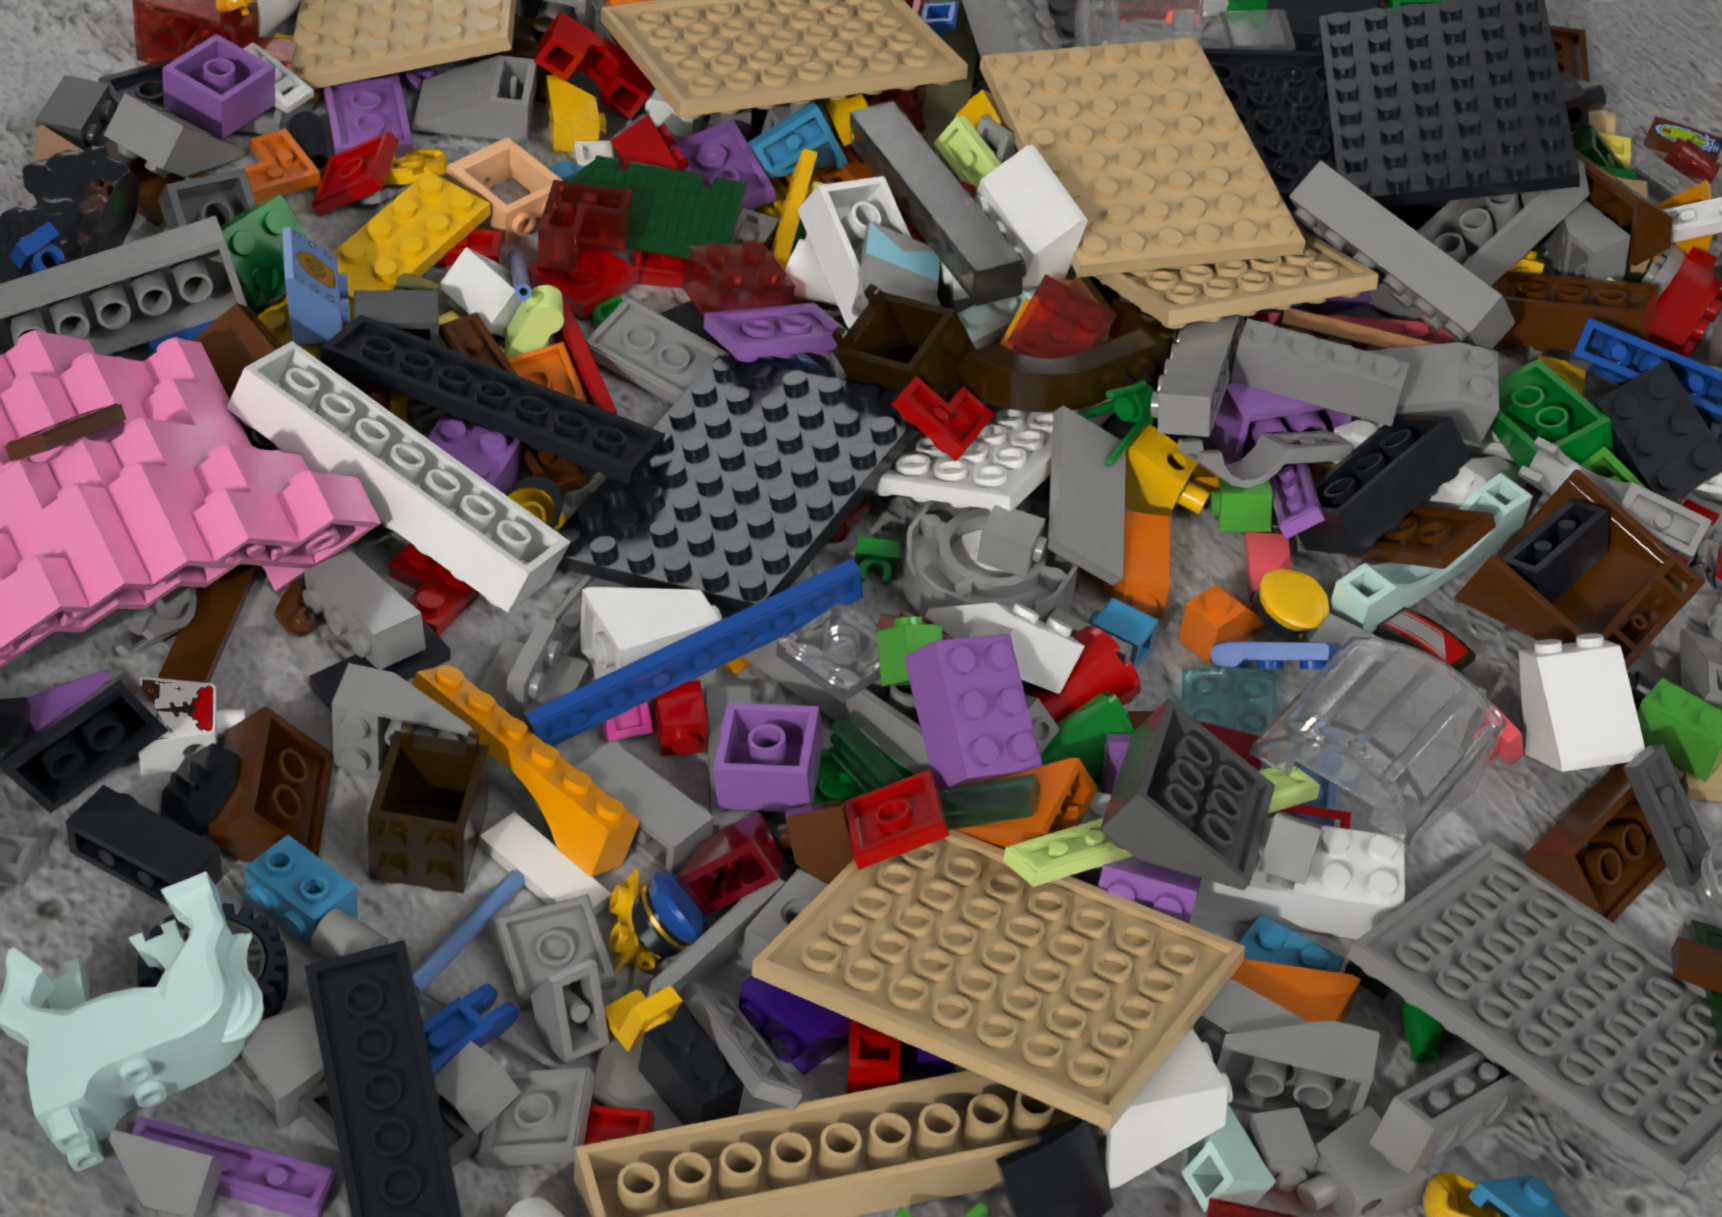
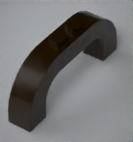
(1077, 380)

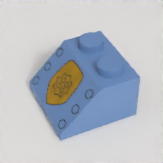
(313, 290)

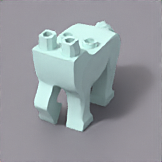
(138, 1043)

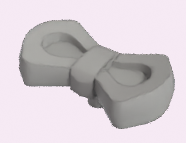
(387, 193)
(1706, 563)

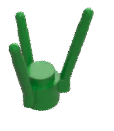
(1130, 404)

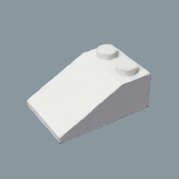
(1041, 649)

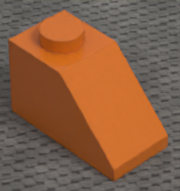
(1217, 618)

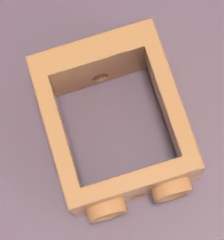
(495, 165)

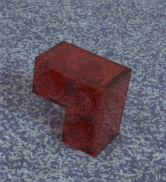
(581, 218)

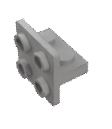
(532, 672)

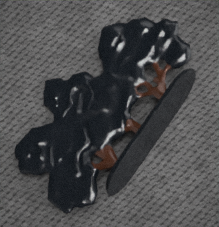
(58, 190)

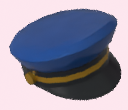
(666, 916)

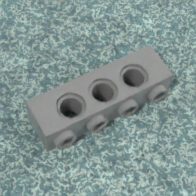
(1445, 1111)

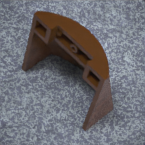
(1622, 596)

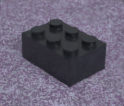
(1661, 434)

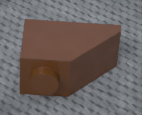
(818, 838)

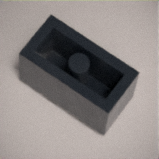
(689, 1072)

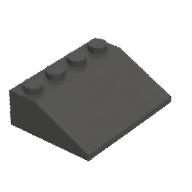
(1188, 801)

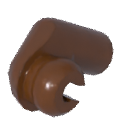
(292, 614)

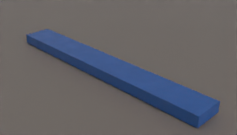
(695, 655)

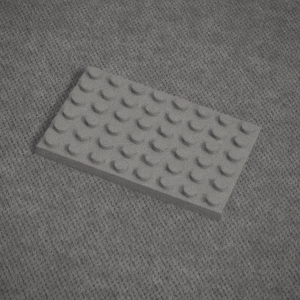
(1561, 1006)

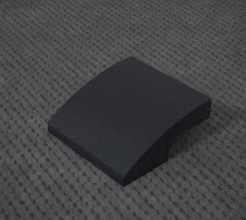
(1057, 1174)

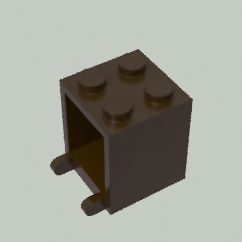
(904, 340)
(428, 810)

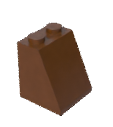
(236, 342)

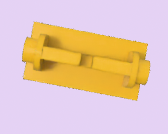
(623, 939)

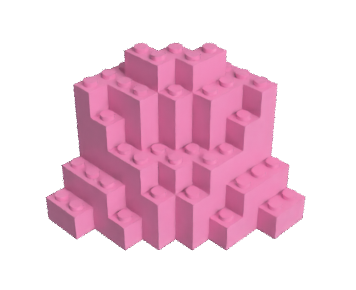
(150, 498)

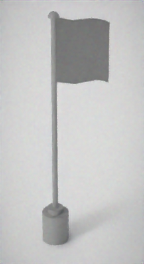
(617, 1073)

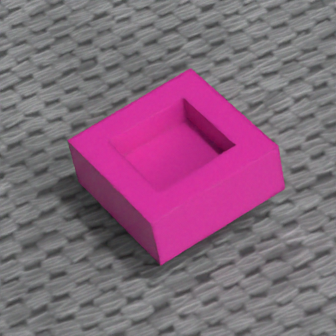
(629, 724)

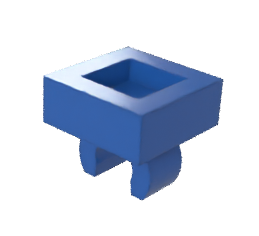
(38, 245)

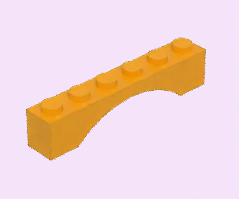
(582, 817)

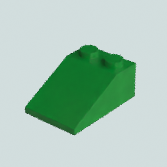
(1545, 406)

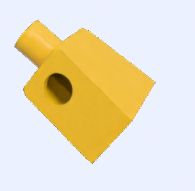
(1160, 476)

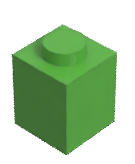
(1242, 508)
(899, 642)

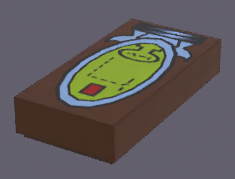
(1665, 133)

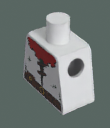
(191, 718)

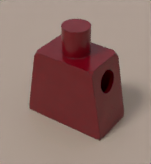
(742, 856)

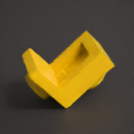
(636, 1014)

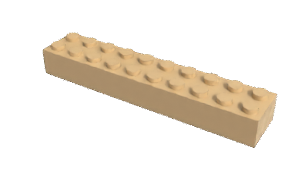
(822, 1158)

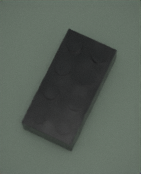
(1384, 482)

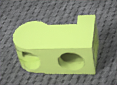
(535, 321)

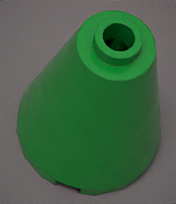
(1084, 733)

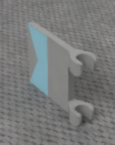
(896, 267)

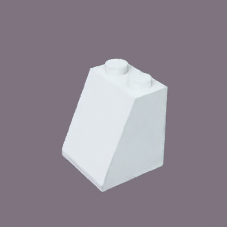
(634, 622)
(1578, 704)
(1171, 1113)

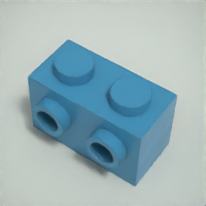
(297, 888)

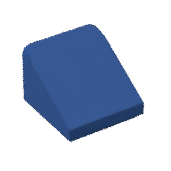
(940, 16)

